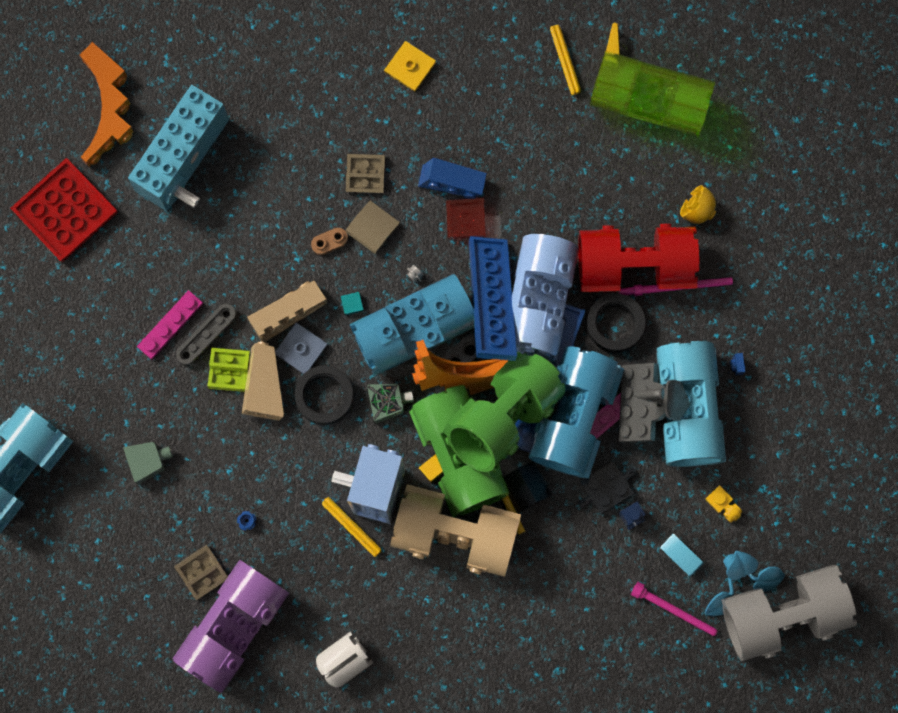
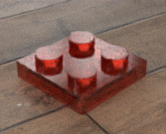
(465, 218)

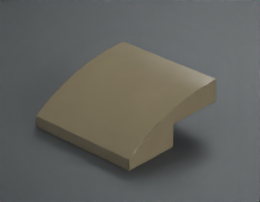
(365, 173)
(372, 227)
(201, 572)

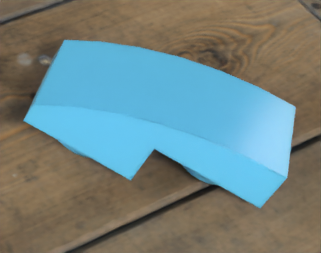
(681, 555)

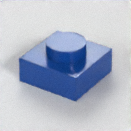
(737, 364)

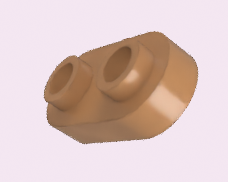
(329, 241)

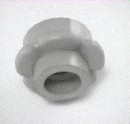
(414, 273)

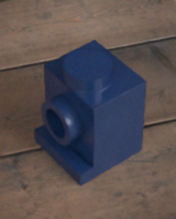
(632, 515)

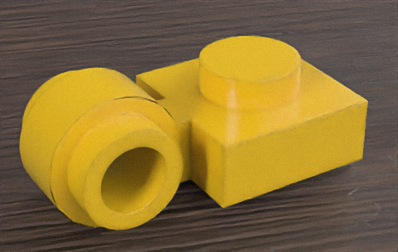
(720, 500)

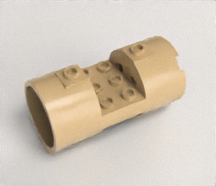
(421, 521)

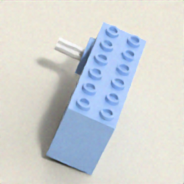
(375, 483)

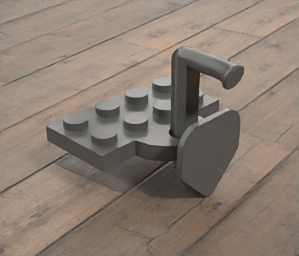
(643, 400)

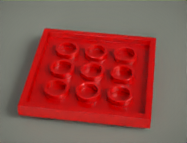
(64, 210)

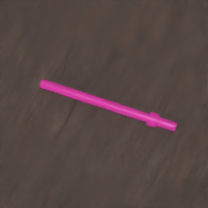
(638, 290)

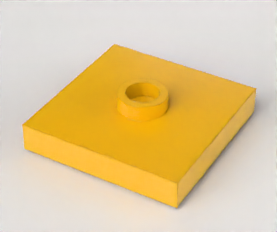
(410, 66)

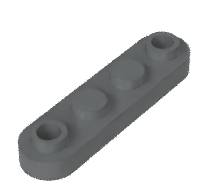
(206, 334)

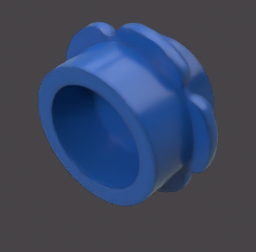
(241, 520)

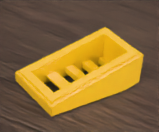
(613, 42)

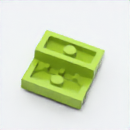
(228, 369)

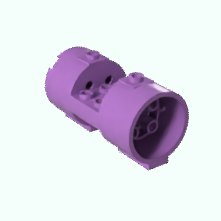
(216, 646)

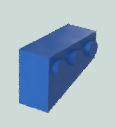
(452, 178)

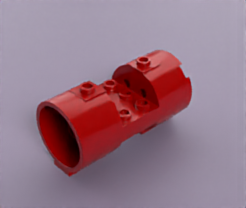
(673, 256)

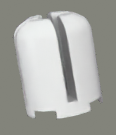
(342, 660)

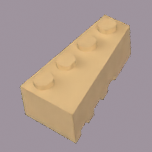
(287, 311)

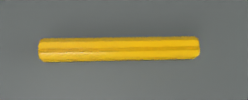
(565, 59)
(351, 526)

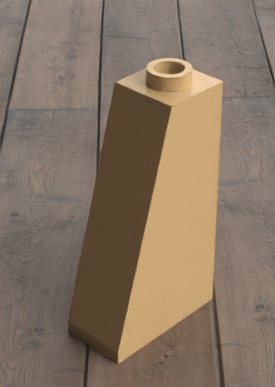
(262, 387)

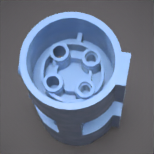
(540, 293)

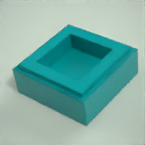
(352, 303)

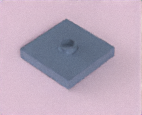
(300, 348)

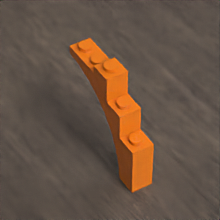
(114, 103)
(438, 371)

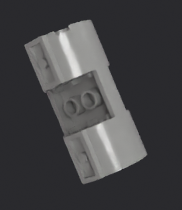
(822, 603)

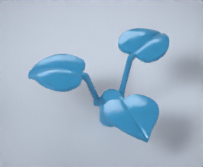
(739, 566)

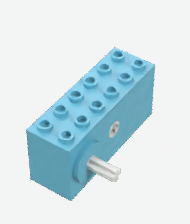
(179, 149)

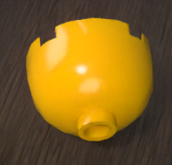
(700, 206)

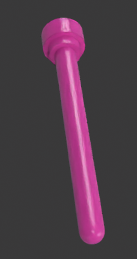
(640, 591)

